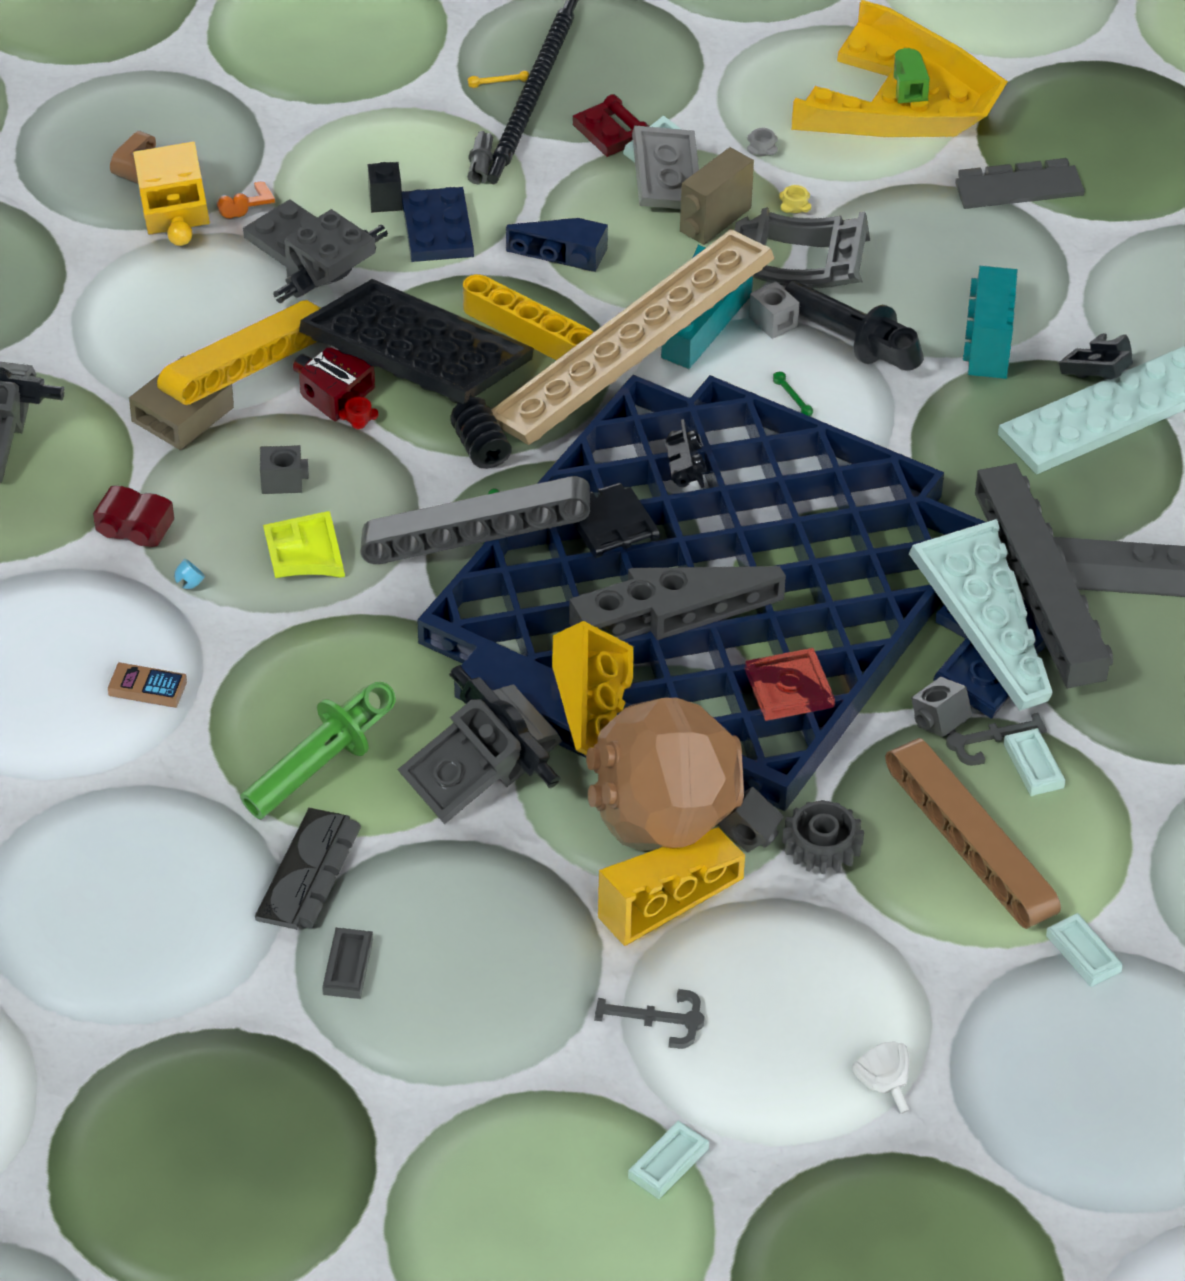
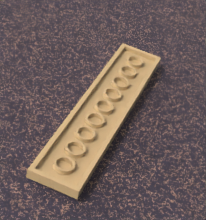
(631, 336)

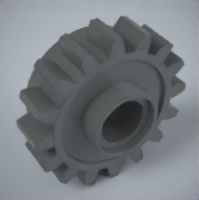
(823, 836)

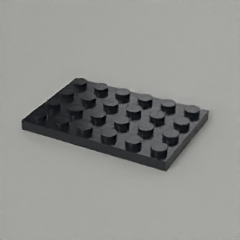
(416, 340)

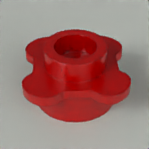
(358, 412)

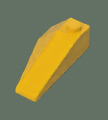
(591, 679)

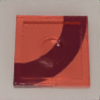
(789, 684)

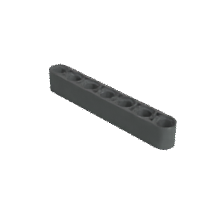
(475, 520)

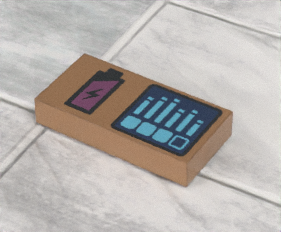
(147, 684)

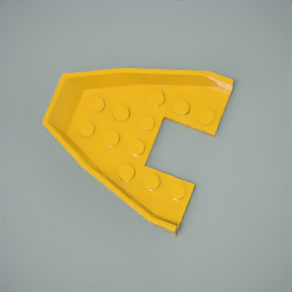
(959, 84)

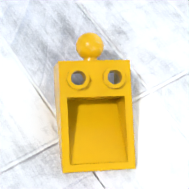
(171, 191)

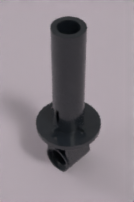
(874, 334)

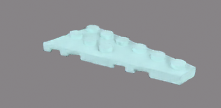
(985, 600)

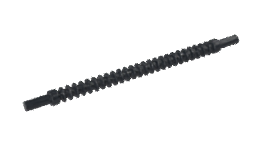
(531, 91)

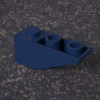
(561, 241)

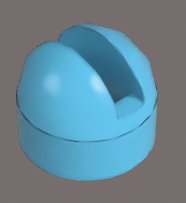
(190, 573)

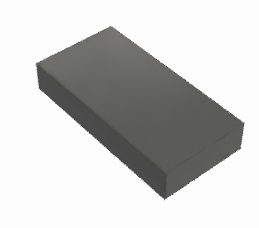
(347, 963)

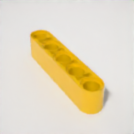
(521, 317)

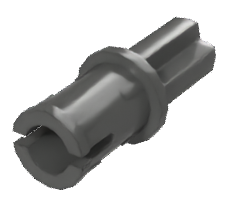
(480, 158)

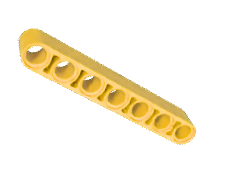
(237, 355)

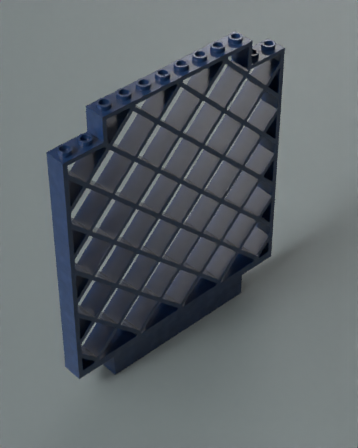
(713, 408)

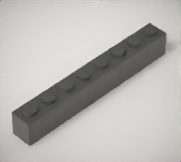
(1044, 577)

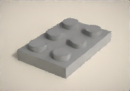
(662, 163)

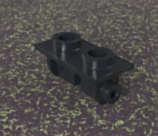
(683, 453)

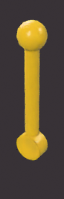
(475, 81)

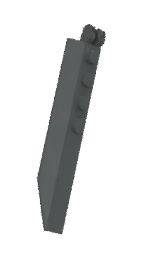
(1125, 566)

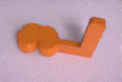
(240, 203)

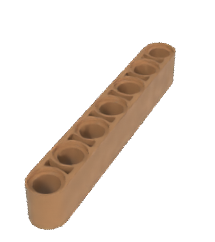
(973, 833)

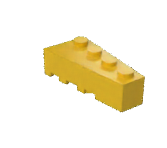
(666, 883)

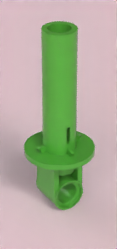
(342, 728)

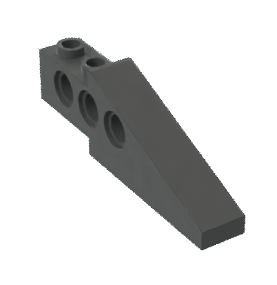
(677, 599)

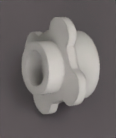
(762, 142)

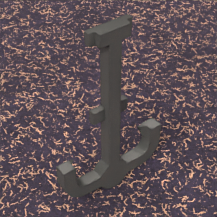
(957, 741)
(692, 1020)

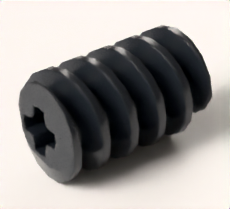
(480, 433)

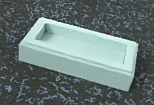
(1034, 762)
(1084, 949)
(668, 1159)

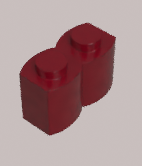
(133, 516)

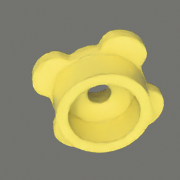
(795, 199)

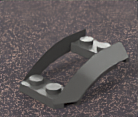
(842, 237)

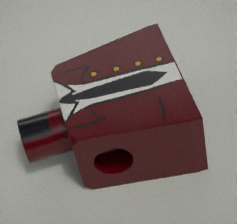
(333, 380)

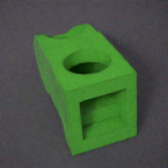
(910, 76)

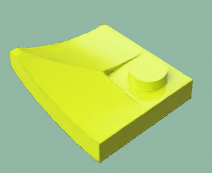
(304, 546)

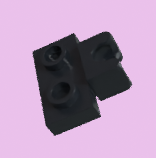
(1102, 359)

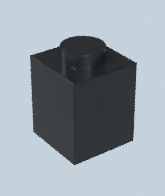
(384, 187)

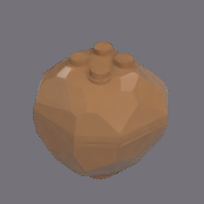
(665, 774)

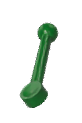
(780, 379)

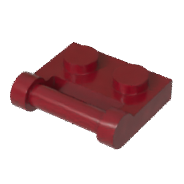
(602, 129)

